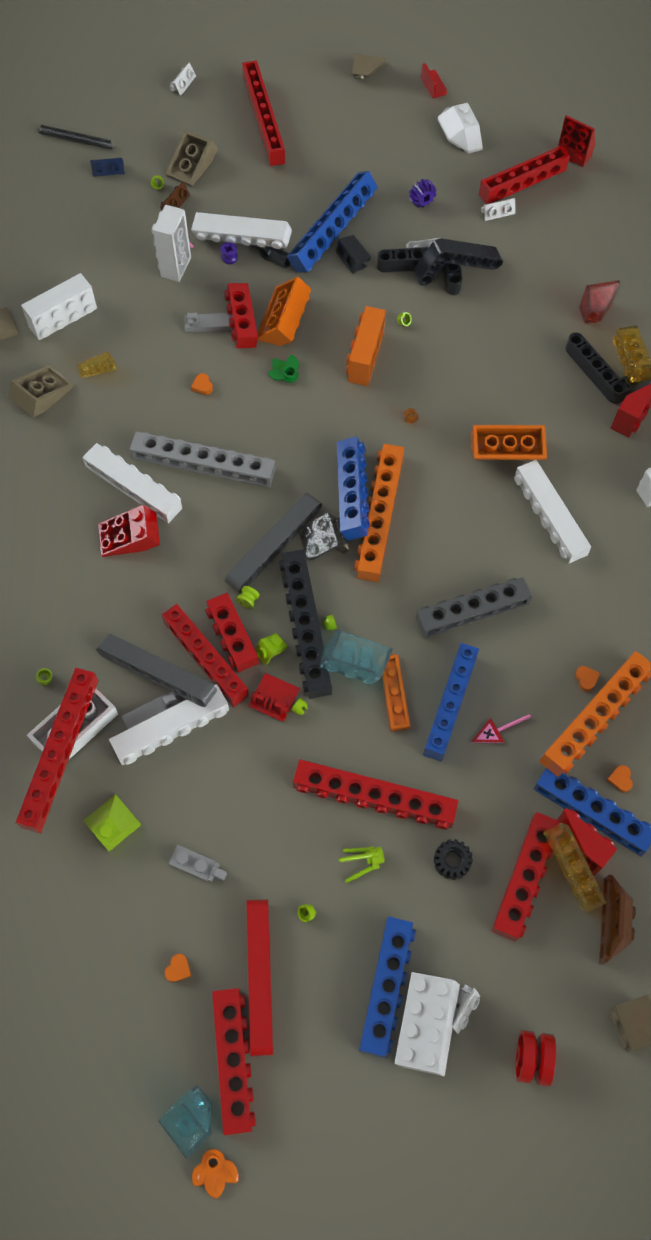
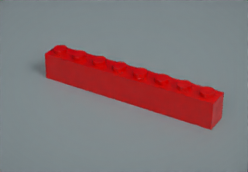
(263, 113)

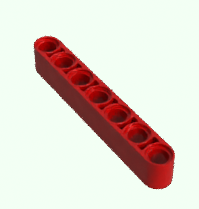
(259, 978)

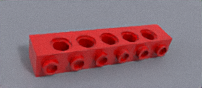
(523, 175)
(205, 655)
(503, 924)
(231, 1123)

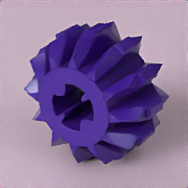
(422, 193)

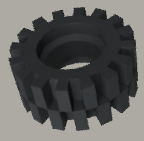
(444, 868)

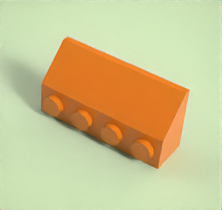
(284, 312)
(509, 442)

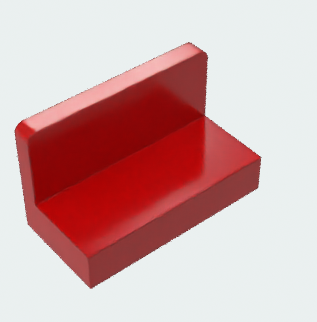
(432, 82)

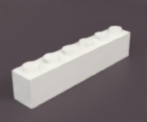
(241, 230)
(132, 482)
(552, 512)
(165, 727)

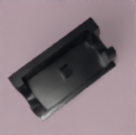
(352, 253)

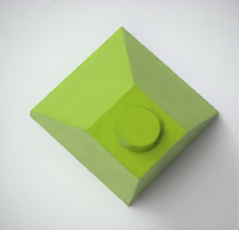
(112, 823)

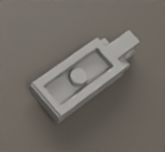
(196, 865)

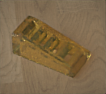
(97, 365)

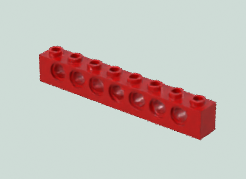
(57, 751)
(386, 790)

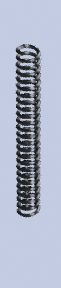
(81, 136)

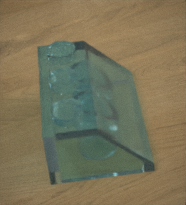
(355, 657)

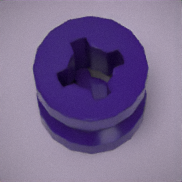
(229, 253)

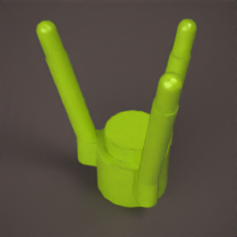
(372, 856)

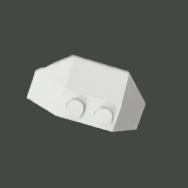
(461, 127)

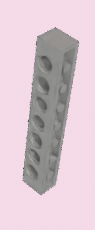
(210, 465)

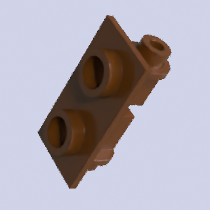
(177, 197)

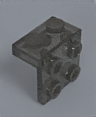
(322, 536)

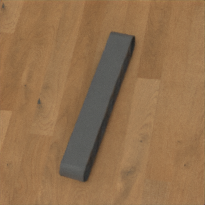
(273, 542)
(157, 670)

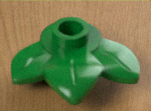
(282, 369)

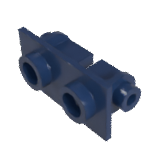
(107, 167)

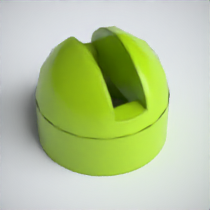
(154, 182)
(407, 322)
(329, 623)
(48, 676)
(299, 705)
(302, 915)

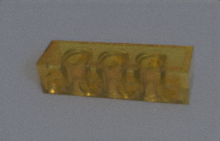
(633, 354)
(575, 867)

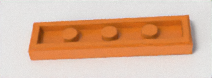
(395, 695)

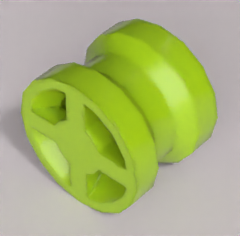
(247, 597)

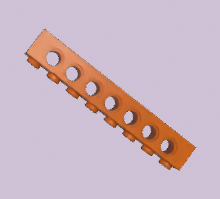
(372, 569)
(558, 762)

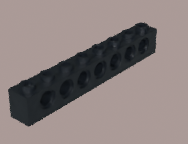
(297, 561)

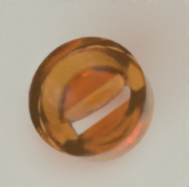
(408, 417)

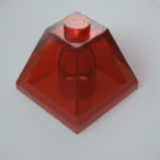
(598, 300)

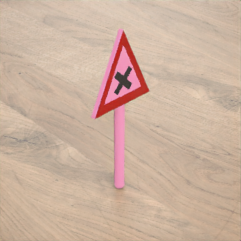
(491, 734)

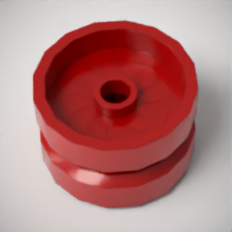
(535, 1058)

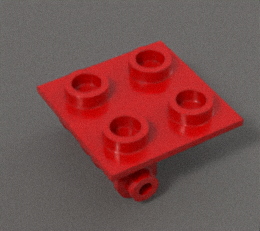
(274, 697)

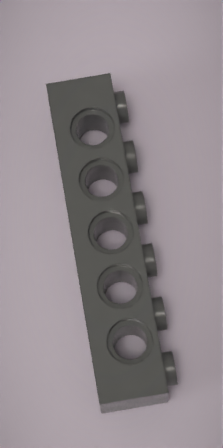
(430, 626)

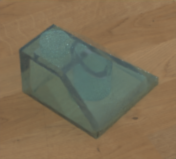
(189, 1121)

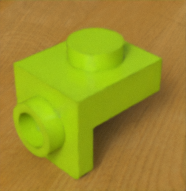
(270, 647)

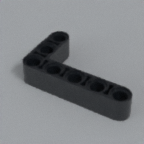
(458, 253)
(407, 258)
(598, 370)

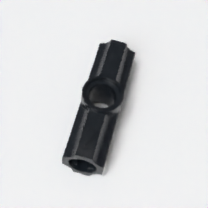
(274, 254)

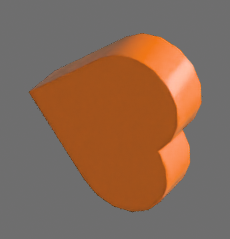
(202, 384)
(587, 678)
(621, 779)
(178, 969)

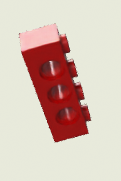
(242, 315)
(221, 606)

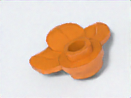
(214, 1175)

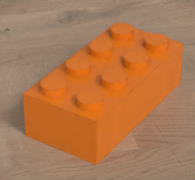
(366, 345)

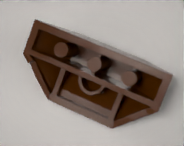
(615, 920)

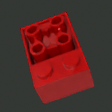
(577, 140)
(632, 411)
(129, 532)
(593, 846)

